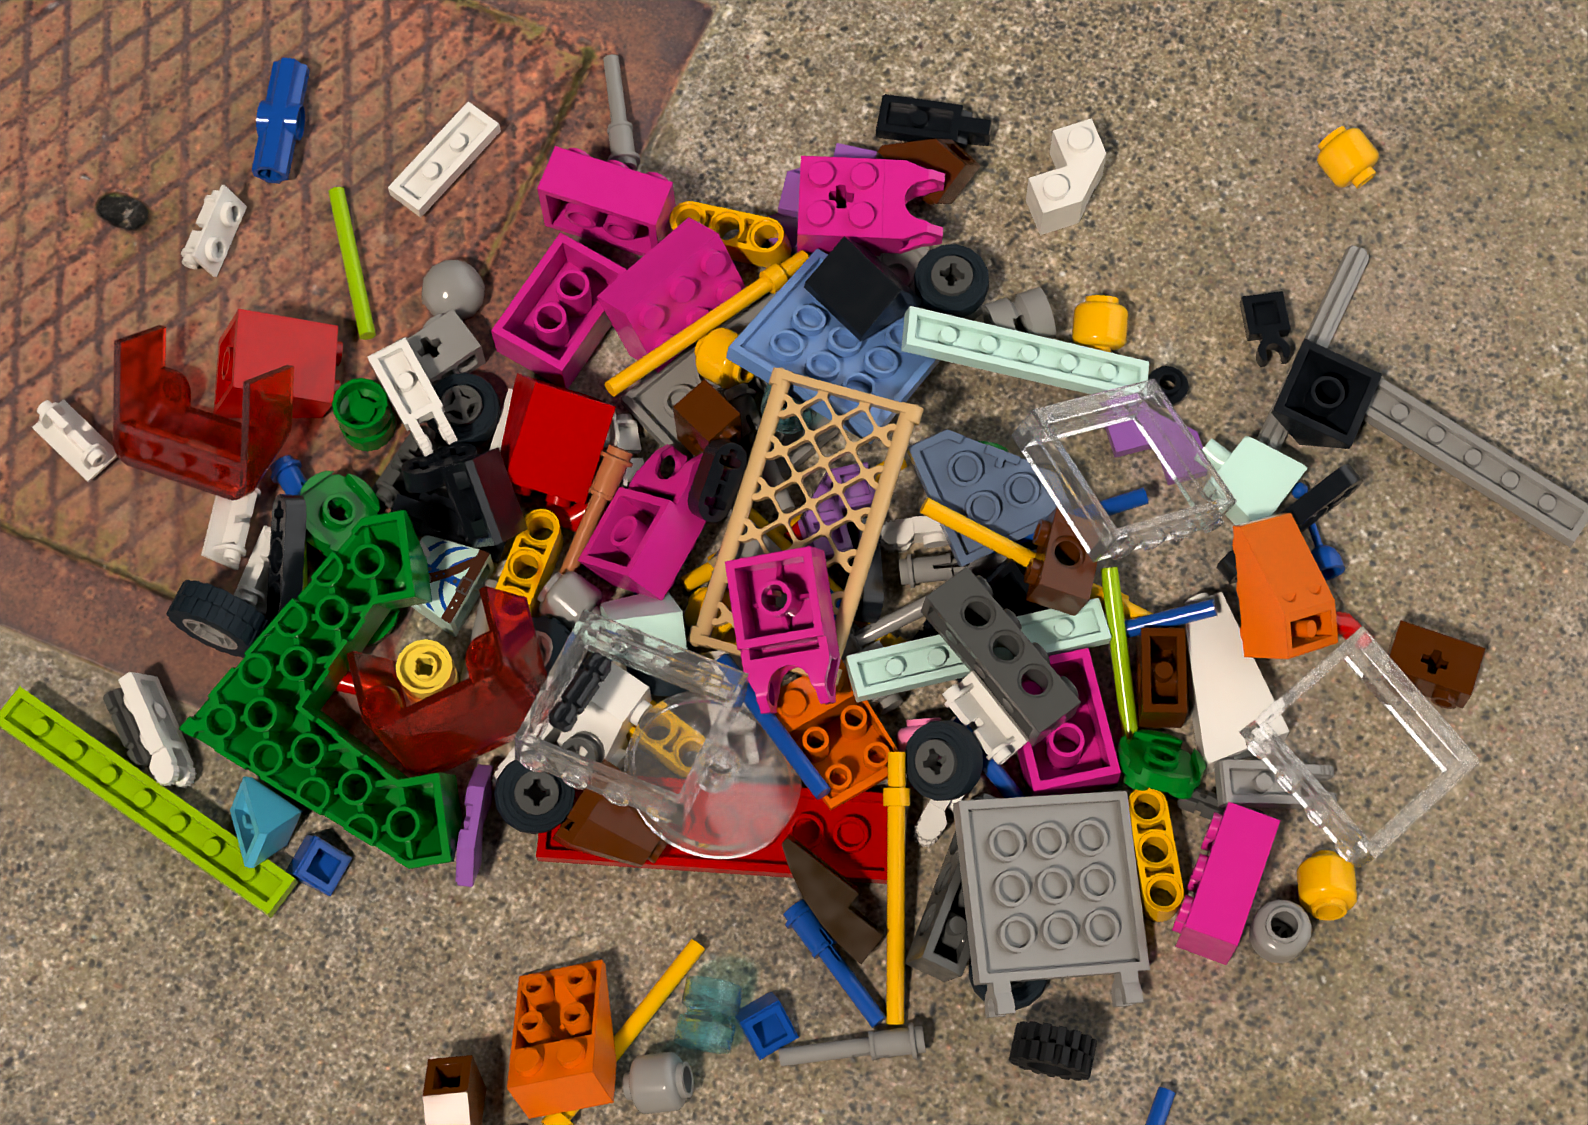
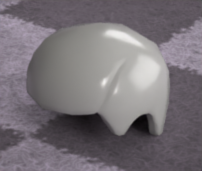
(453, 286)

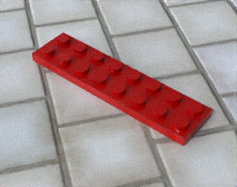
(846, 838)

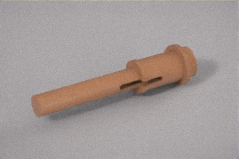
(603, 490)

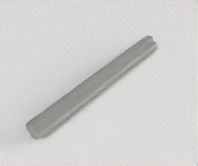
(1323, 325)

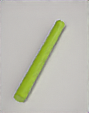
(352, 263)
(1119, 651)

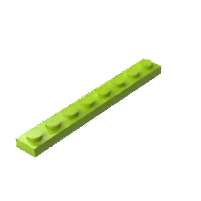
(143, 801)

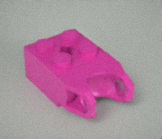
(874, 202)
(647, 528)
(787, 637)

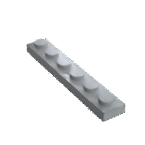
(1477, 463)

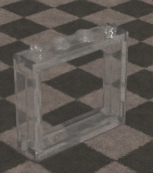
(1169, 439)
(651, 657)
(1406, 706)

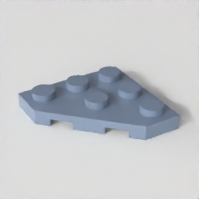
(981, 485)

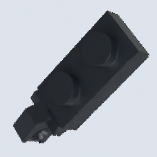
(922, 119)
(437, 518)

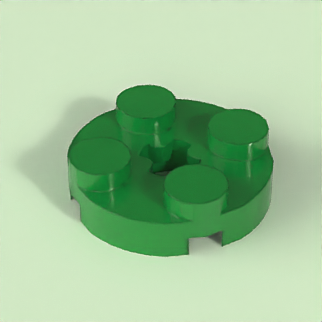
(337, 491)
(1159, 763)

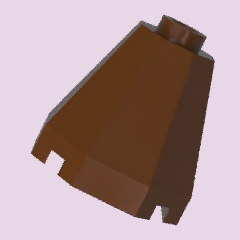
(609, 830)

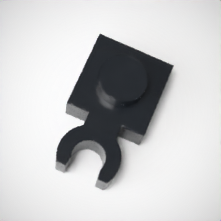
(1267, 321)

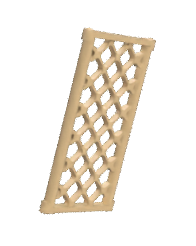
(781, 380)

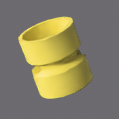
(425, 680)

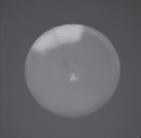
(746, 792)

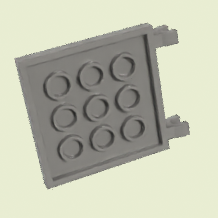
(1051, 893)

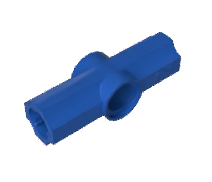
(280, 120)

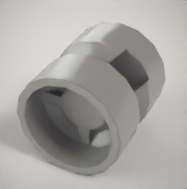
(1030, 310)

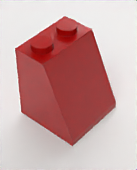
(265, 342)
(553, 440)

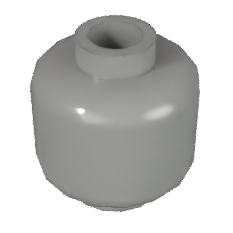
(567, 596)
(1289, 921)
(658, 1082)

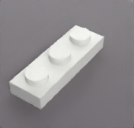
(444, 159)

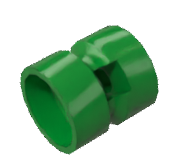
(364, 414)

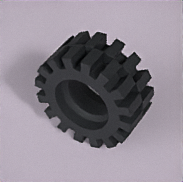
(1053, 1050)

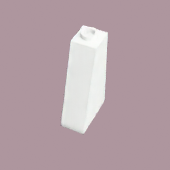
(1223, 685)

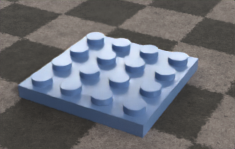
(809, 341)

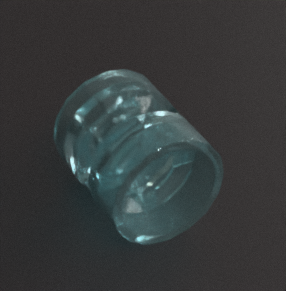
(708, 1015)

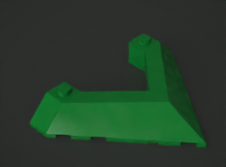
(271, 704)

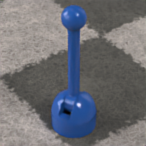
(1326, 557)

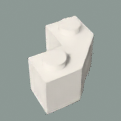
(1061, 195)
(612, 713)

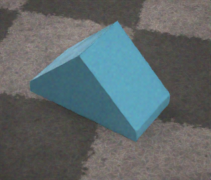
(261, 821)

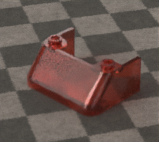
(171, 439)
(468, 716)

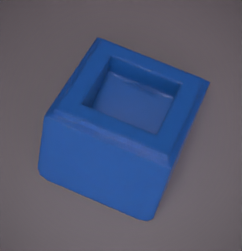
(318, 864)
(766, 1025)

